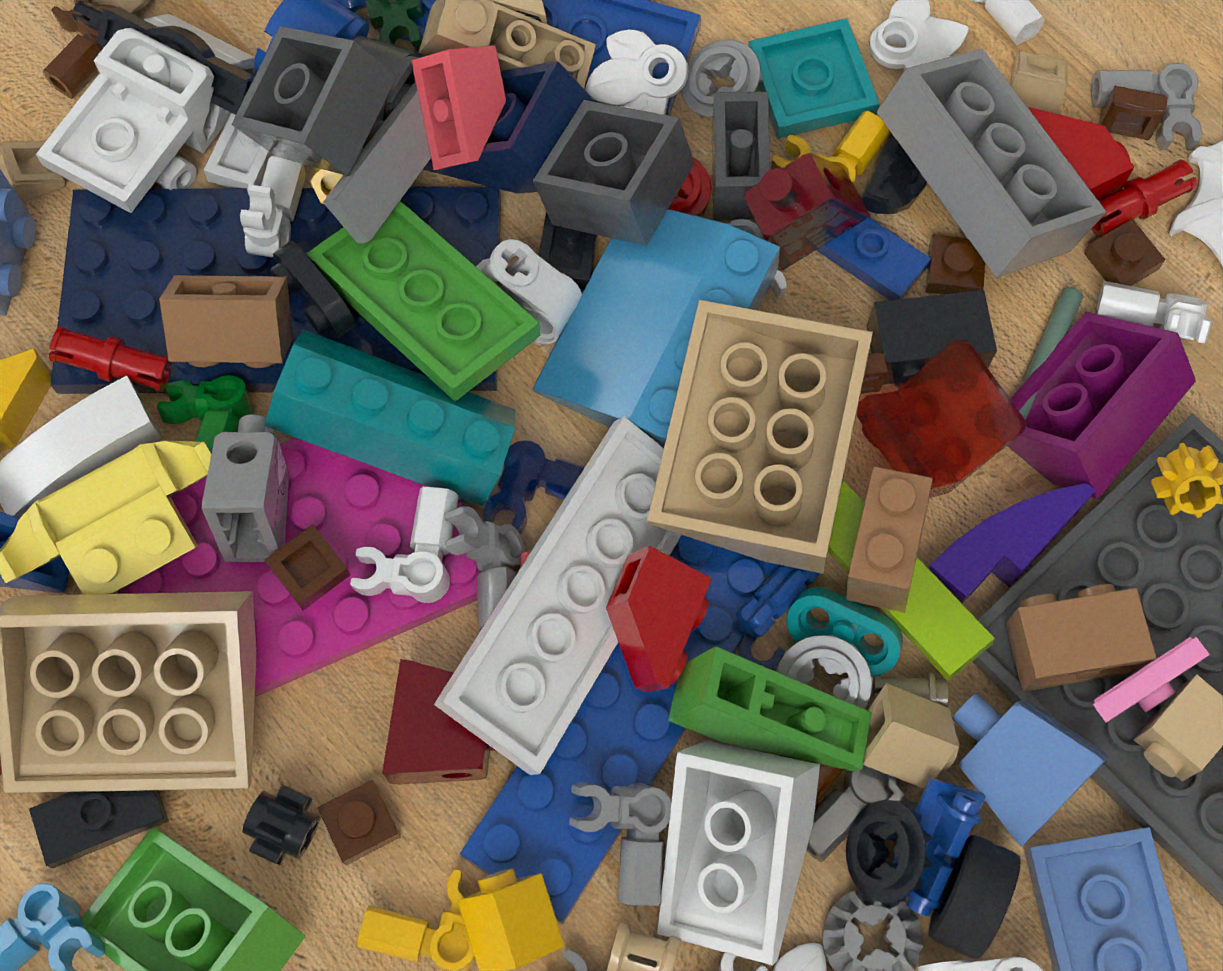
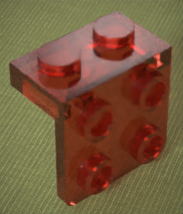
(943, 419)

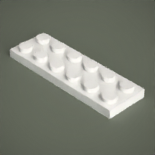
(553, 623)

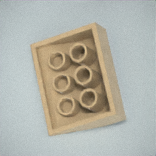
(761, 434)
(127, 691)

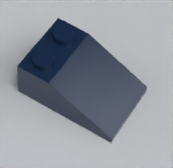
(532, 120)

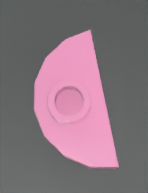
(1151, 683)

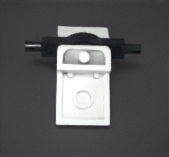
(154, 92)

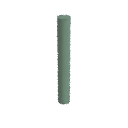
(1054, 332)

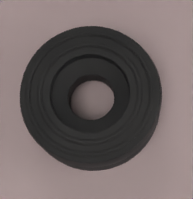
(975, 897)

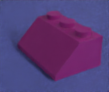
(1100, 399)

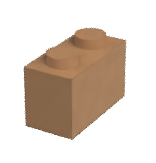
(227, 320)
(888, 539)
(1079, 637)

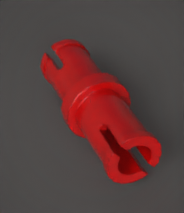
(1144, 196)
(110, 358)

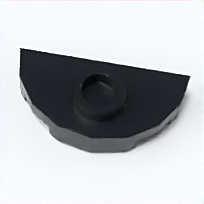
(893, 182)

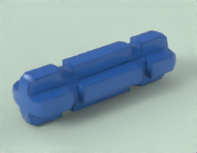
(773, 599)

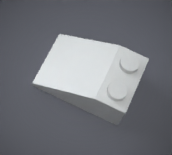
(735, 848)

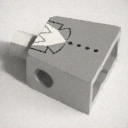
(247, 492)

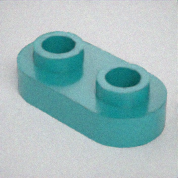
(848, 622)

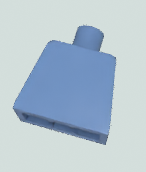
(1024, 762)

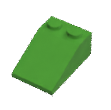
(185, 916)

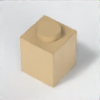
(1185, 730)
(909, 736)

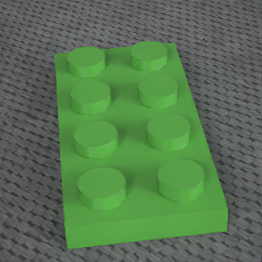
(427, 300)

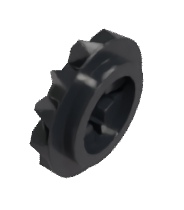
(868, 853)

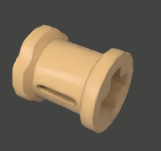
(634, 943)

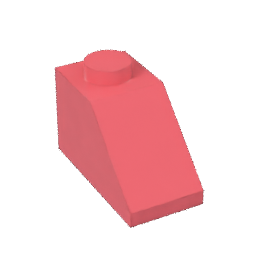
(459, 102)

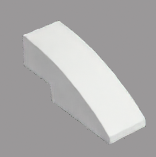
(75, 445)

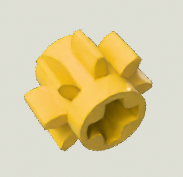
(1189, 480)

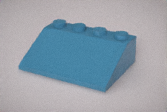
(638, 314)

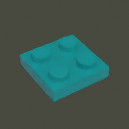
(814, 78)

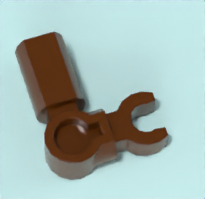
(75, 63)

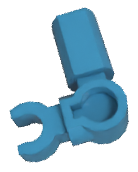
(49, 919)

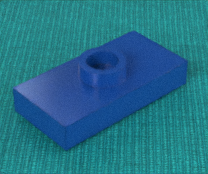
(877, 258)

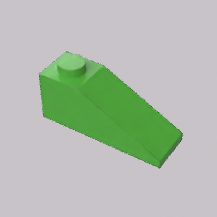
(768, 711)

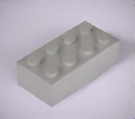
(989, 161)

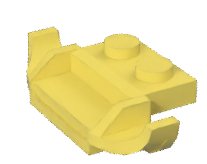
(113, 520)

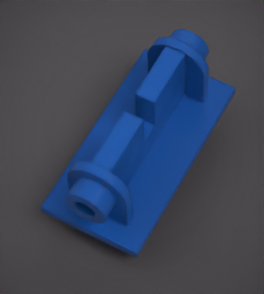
(948, 817)

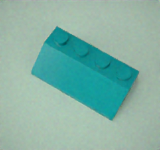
(390, 418)

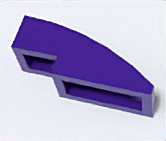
(1008, 540)

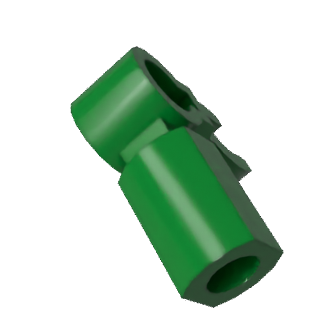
(215, 402)

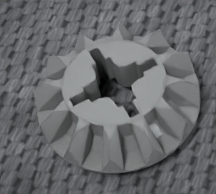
(720, 60)
(835, 656)
(843, 940)

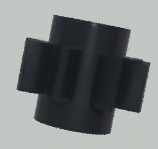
(280, 824)

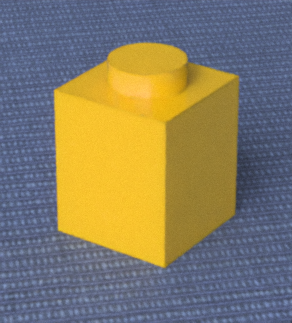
(510, 921)

